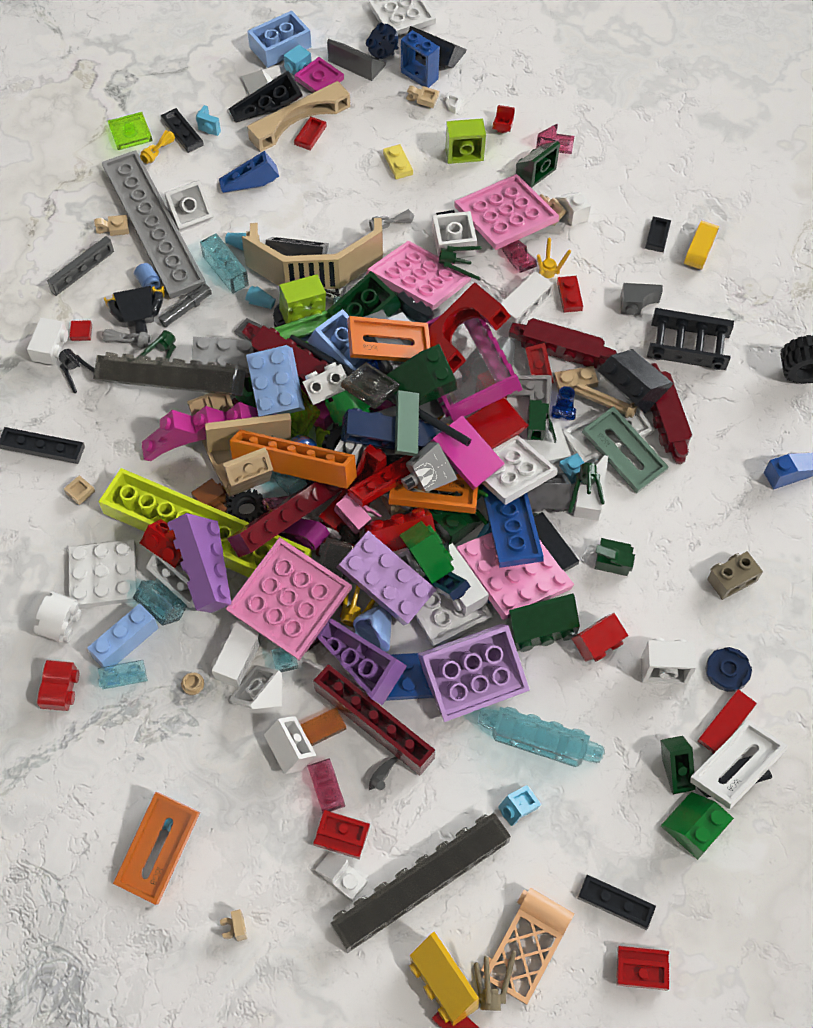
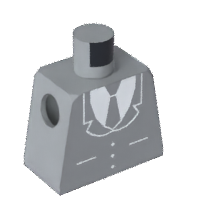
(428, 469)

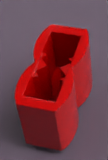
(57, 685)

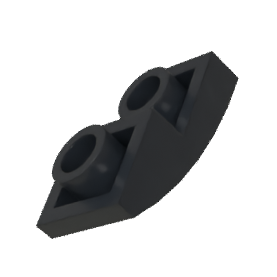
(415, 311)

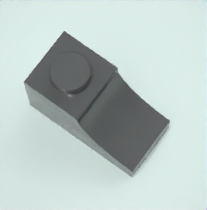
(637, 296)

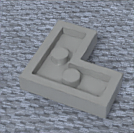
(536, 387)

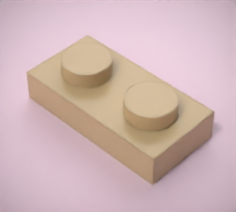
(572, 377)

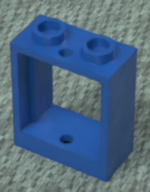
(427, 74)

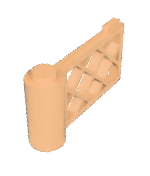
(550, 919)

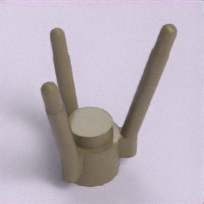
(489, 998)

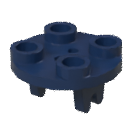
(382, 41)

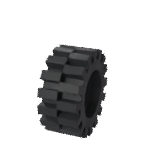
(246, 498)

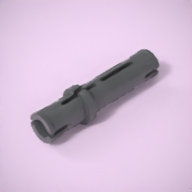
(192, 300)

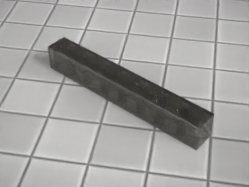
(170, 375)
(419, 882)

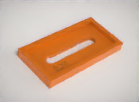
(384, 328)
(464, 503)
(130, 872)

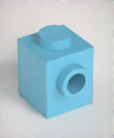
(296, 59)

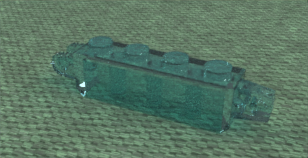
(540, 737)

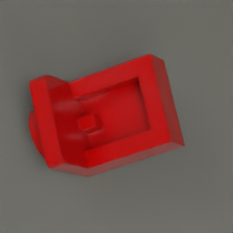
(504, 119)

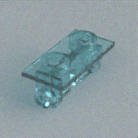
(122, 674)

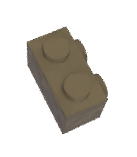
(734, 574)

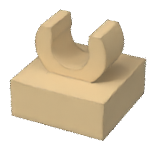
(237, 926)

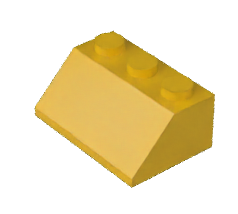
(443, 980)

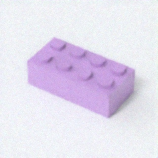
(386, 578)

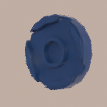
(728, 669)

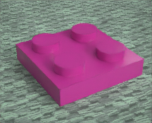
(318, 75)

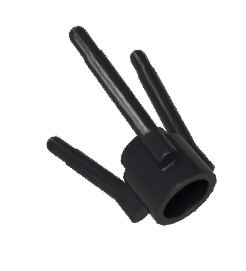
(71, 361)

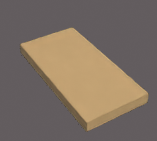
(221, 432)

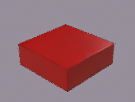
(81, 330)

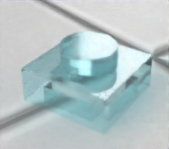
(283, 661)

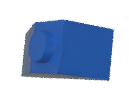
(251, 174)
(789, 469)

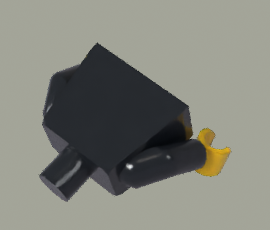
(136, 306)

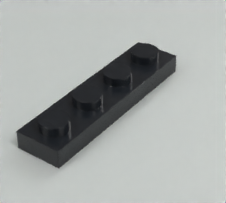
(41, 445)

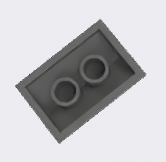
(354, 60)

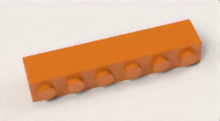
(298, 458)

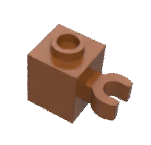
(211, 494)

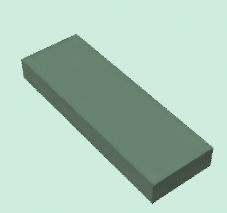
(406, 423)

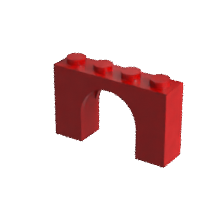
(471, 304)

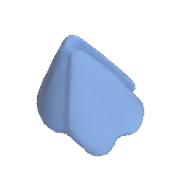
(374, 627)

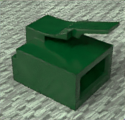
(536, 420)
(614, 557)

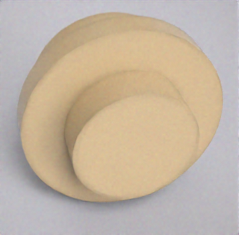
(192, 683)

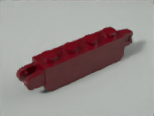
(269, 338)
(563, 342)
(671, 422)

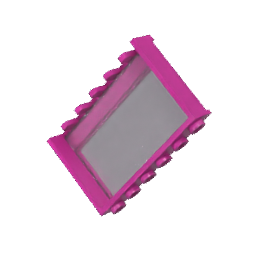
(483, 376)

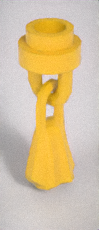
(148, 156)

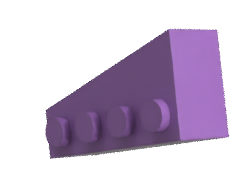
(202, 561)
(368, 664)

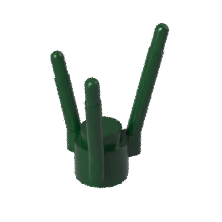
(448, 258)
(163, 342)
(588, 476)

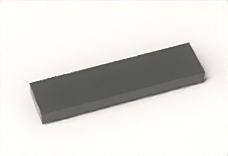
(80, 266)

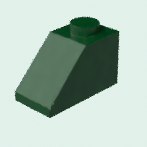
(678, 763)

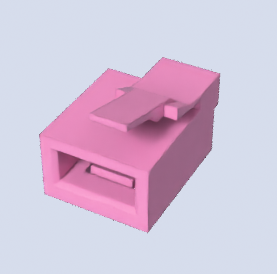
(353, 514)

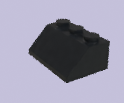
(448, 54)
(297, 247)
(635, 378)

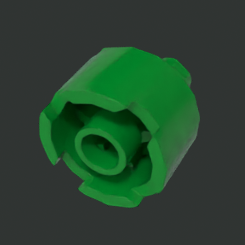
(343, 402)

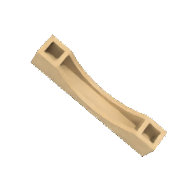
(327, 100)

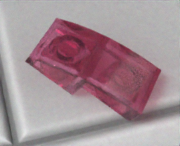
(518, 256)
(326, 785)

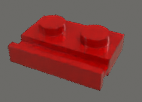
(341, 834)
(643, 968)

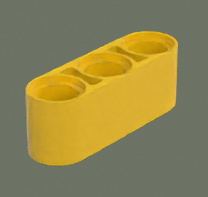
(701, 245)

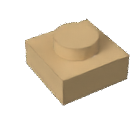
(79, 490)

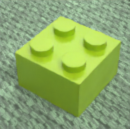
(465, 141)
(301, 298)

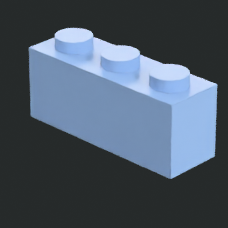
(123, 637)

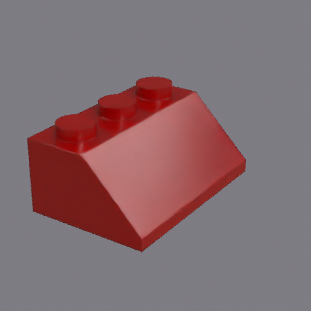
(390, 529)

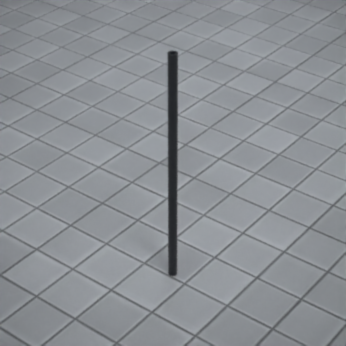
(422, 414)

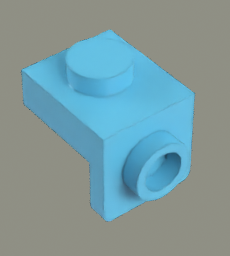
(207, 122)

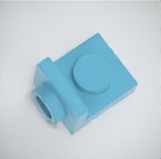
(571, 466)
(518, 805)

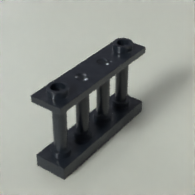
(692, 323)

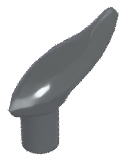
(381, 773)

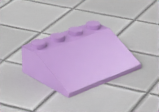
(474, 671)

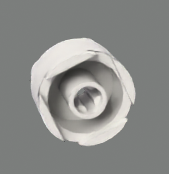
(57, 617)

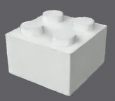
(454, 231)
(668, 661)

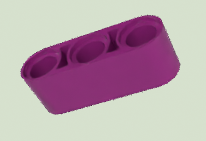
(306, 533)

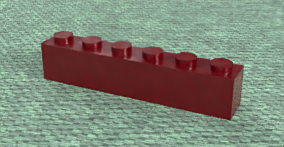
(281, 517)
(374, 719)

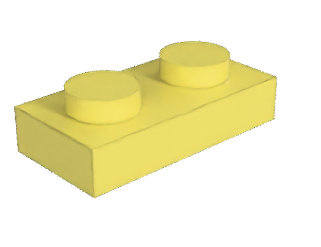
(398, 161)

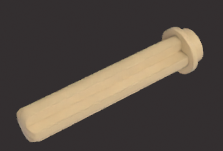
(606, 400)

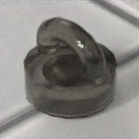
(348, 535)

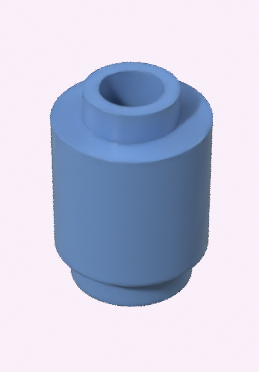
(147, 276)

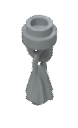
(404, 217)
(112, 336)

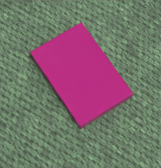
(472, 462)

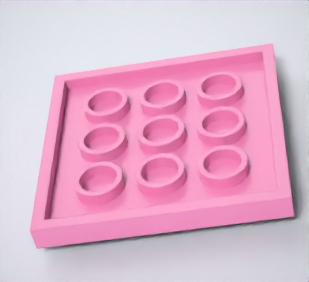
(507, 211)
(418, 275)
(513, 585)
(289, 598)

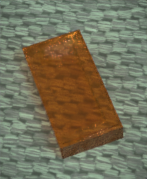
(323, 726)

